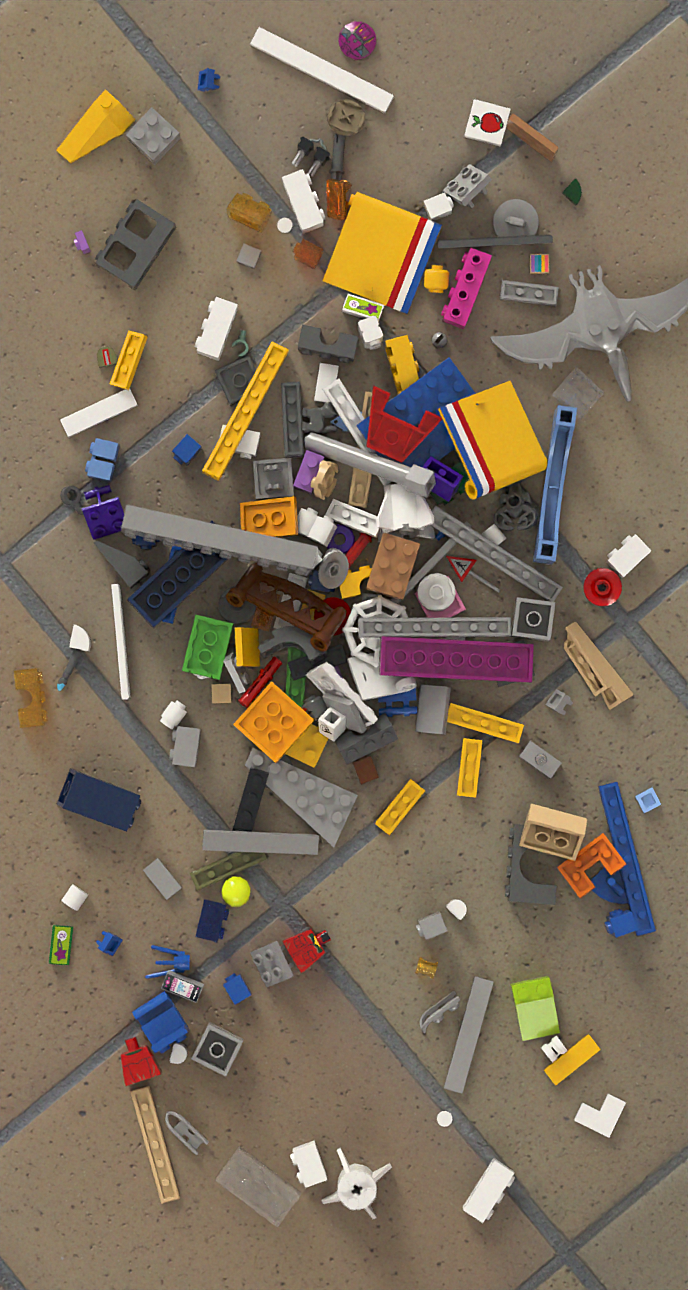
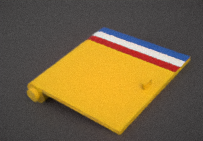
(382, 252)
(493, 439)

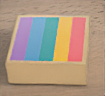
(539, 263)

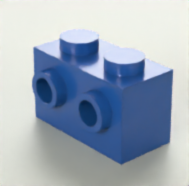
(620, 923)

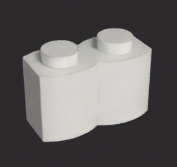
(315, 527)

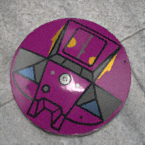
(357, 40)

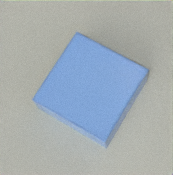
(647, 800)

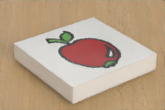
(487, 122)

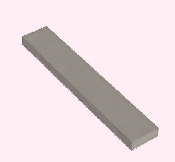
(428, 566)
(260, 842)
(468, 1034)

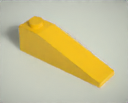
(99, 124)

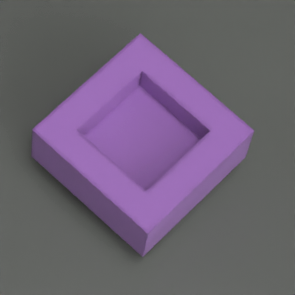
(81, 242)

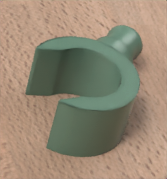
(242, 340)

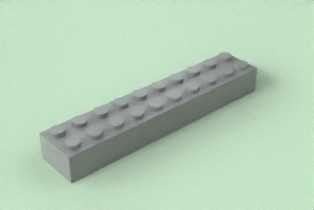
(218, 539)

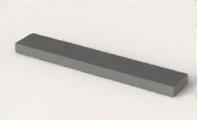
(494, 241)

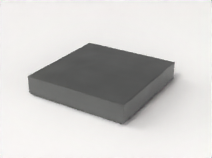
(236, 378)

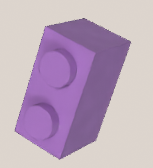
(308, 470)

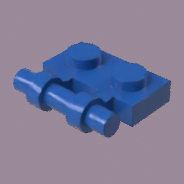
(405, 710)

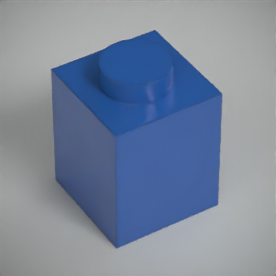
(186, 450)
(237, 988)

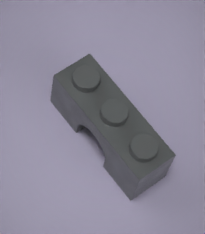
(343, 349)
(356, 746)

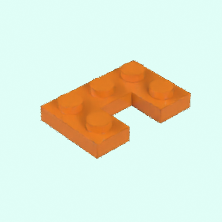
(597, 850)

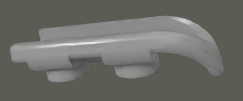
(436, 1014)
(182, 1128)

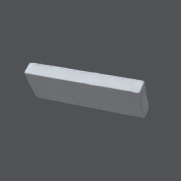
(529, 293)

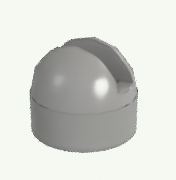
(442, 343)

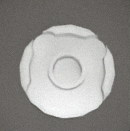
(436, 592)

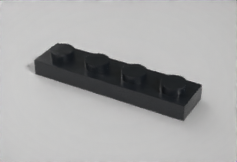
(250, 800)

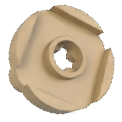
(324, 481)

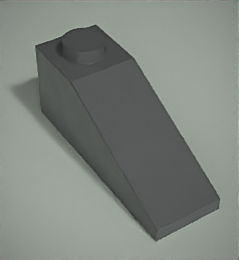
(127, 566)

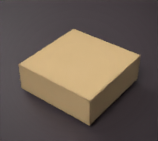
(221, 693)

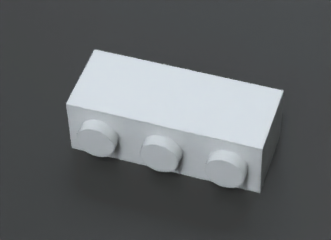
(303, 201)
(216, 328)
(489, 1190)

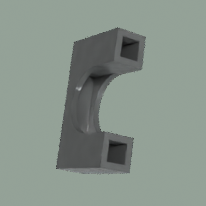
(520, 888)

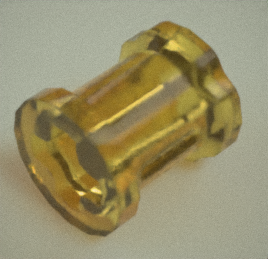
(426, 968)

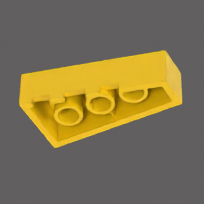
(401, 362)

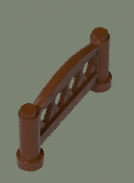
(322, 628)

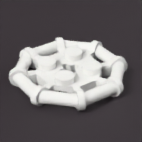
(372, 643)

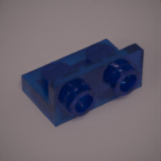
(211, 920)

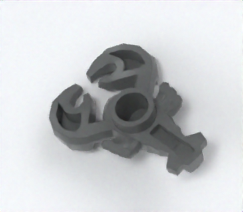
(515, 507)

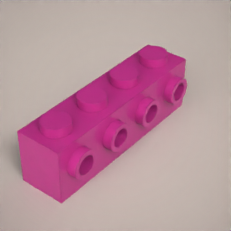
(467, 288)

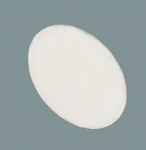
(284, 225)
(444, 1118)

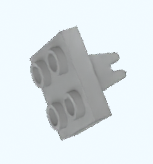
(467, 185)
(273, 478)
(272, 963)

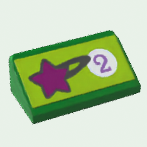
(61, 945)

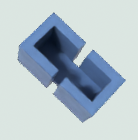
(104, 450)

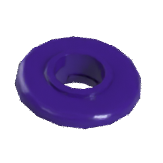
(349, 538)

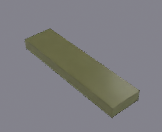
(225, 867)

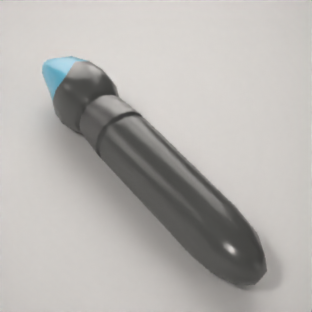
(68, 670)

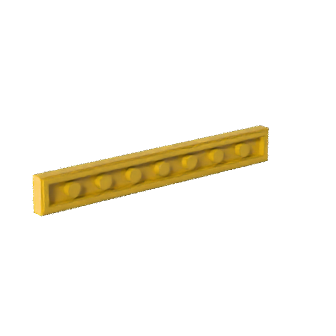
(245, 411)

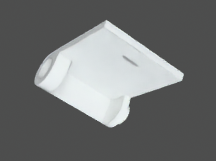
(375, 685)

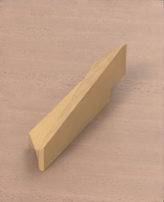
(594, 667)

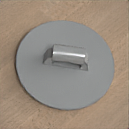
(515, 219)

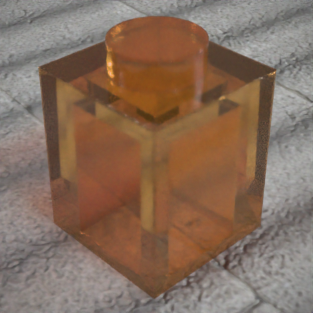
(307, 253)

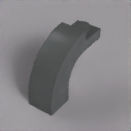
(291, 637)

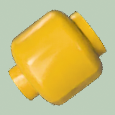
(436, 279)

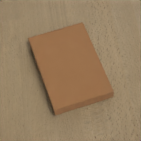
(532, 137)

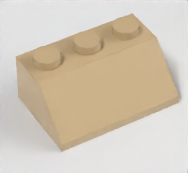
(553, 832)

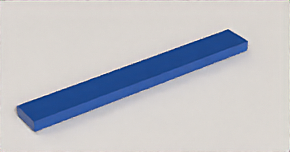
(624, 845)

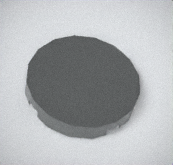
(234, 614)

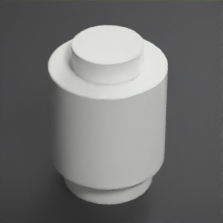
(173, 714)

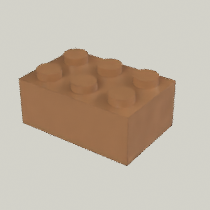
(392, 566)

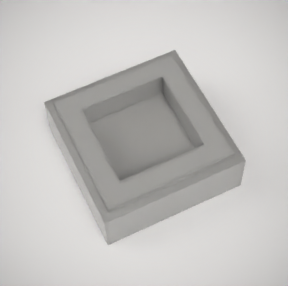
(248, 256)

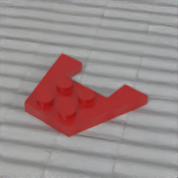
(392, 435)

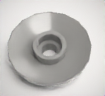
(333, 570)

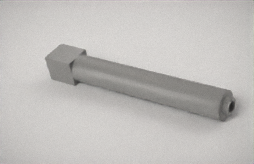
(415, 478)

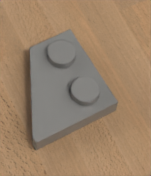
(236, 672)

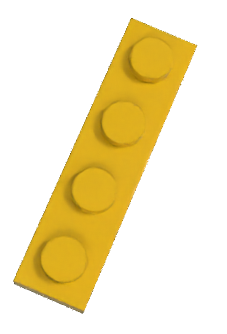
(484, 723)

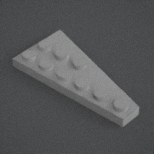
(312, 798)

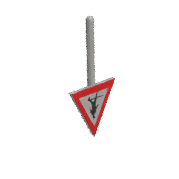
(463, 566)

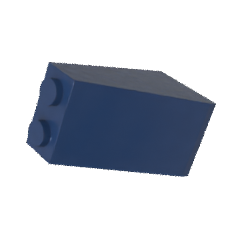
(98, 800)

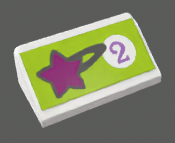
(362, 307)

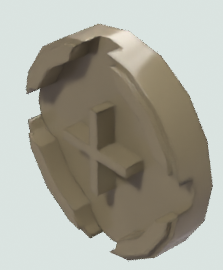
(346, 117)

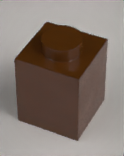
(365, 769)

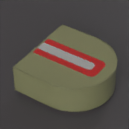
(106, 357)

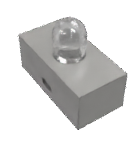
(540, 759)

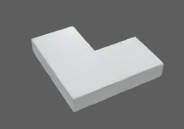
(603, 1120)

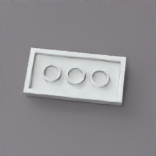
(329, 681)

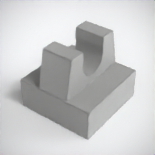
(558, 701)

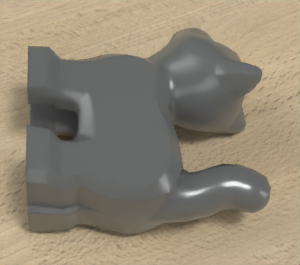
(317, 421)

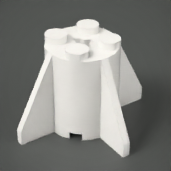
(404, 514)
(361, 1176)

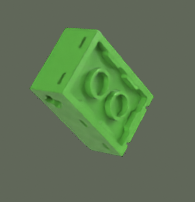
(207, 647)

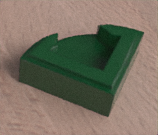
(573, 192)

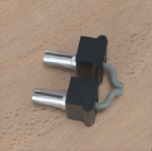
(320, 156)

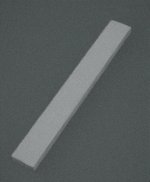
(495, 555)
(434, 627)

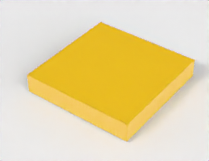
(247, 647)

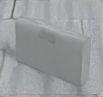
(433, 709)

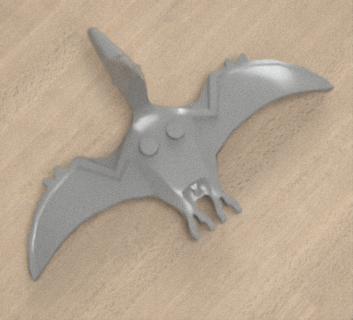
(598, 324)

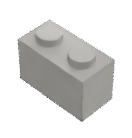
(186, 746)
(431, 925)

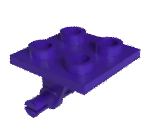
(105, 516)

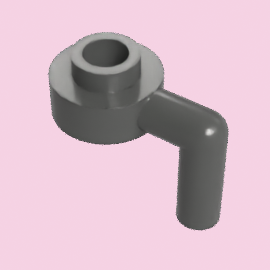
(74, 500)

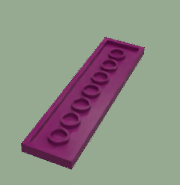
(456, 659)

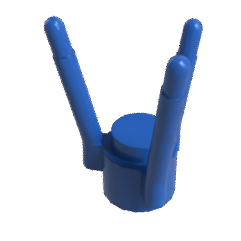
(180, 962)

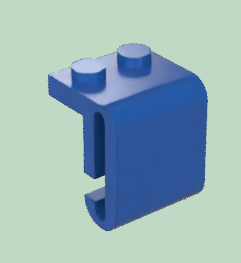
(161, 1022)

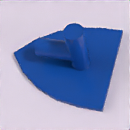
(609, 887)

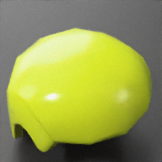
(236, 891)

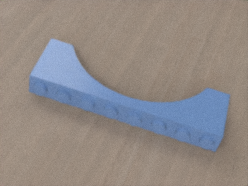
(558, 454)

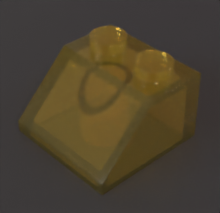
(249, 212)

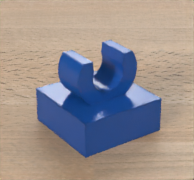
(206, 80)
(110, 943)

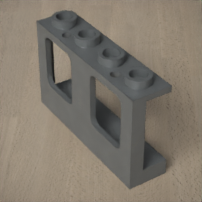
(145, 249)

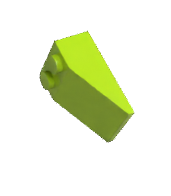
(535, 1008)

